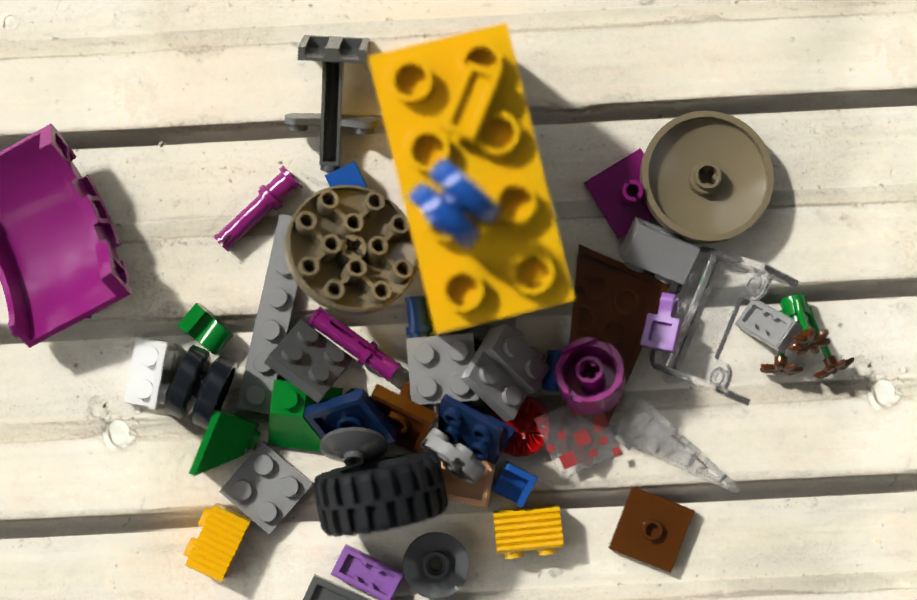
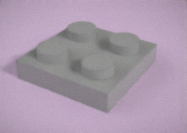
(437, 366)
(266, 487)

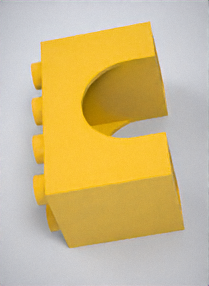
(519, 256)

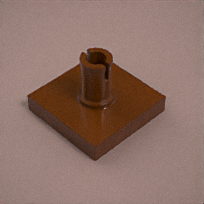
(406, 416)

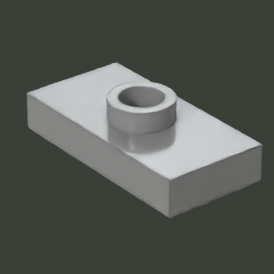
(768, 325)

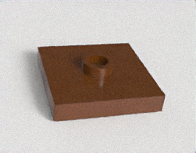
(651, 529)

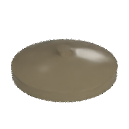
(707, 176)

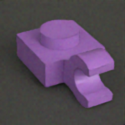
(662, 329)

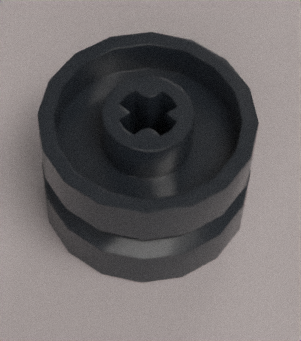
(197, 386)

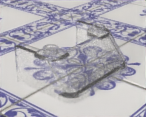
(707, 313)

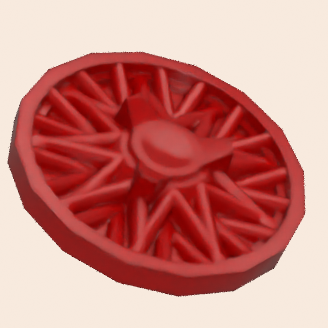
(527, 436)

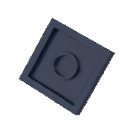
(349, 410)

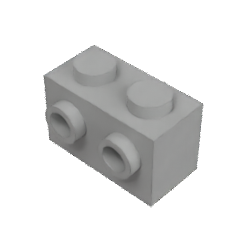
(658, 251)

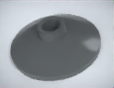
(353, 445)
(431, 582)

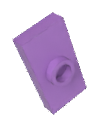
(367, 573)

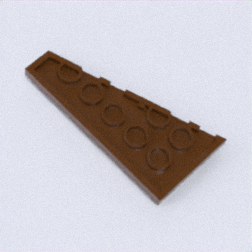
(612, 305)

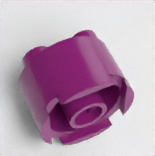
(586, 394)

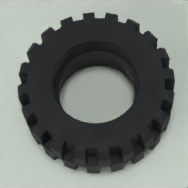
(380, 494)

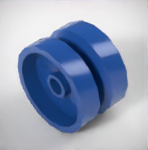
(450, 208)

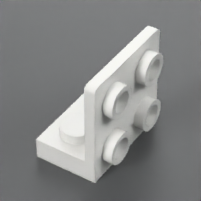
(151, 373)

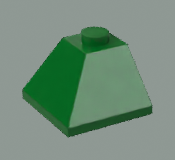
(287, 419)
(225, 440)

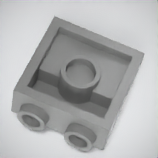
(505, 370)

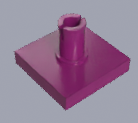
(620, 193)

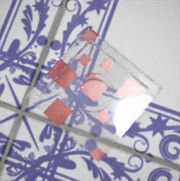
(576, 440)

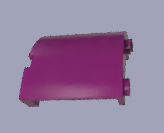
(54, 240)

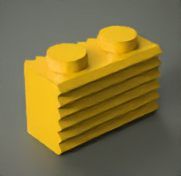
(528, 530)
(217, 542)

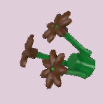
(809, 339)

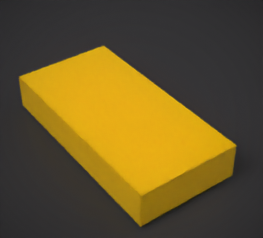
(471, 101)

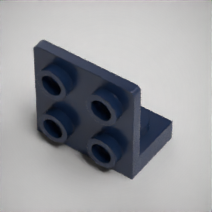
(474, 429)

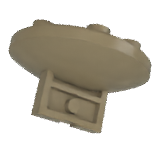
(350, 250)

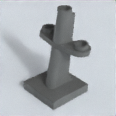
(333, 53)

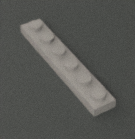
(270, 325)

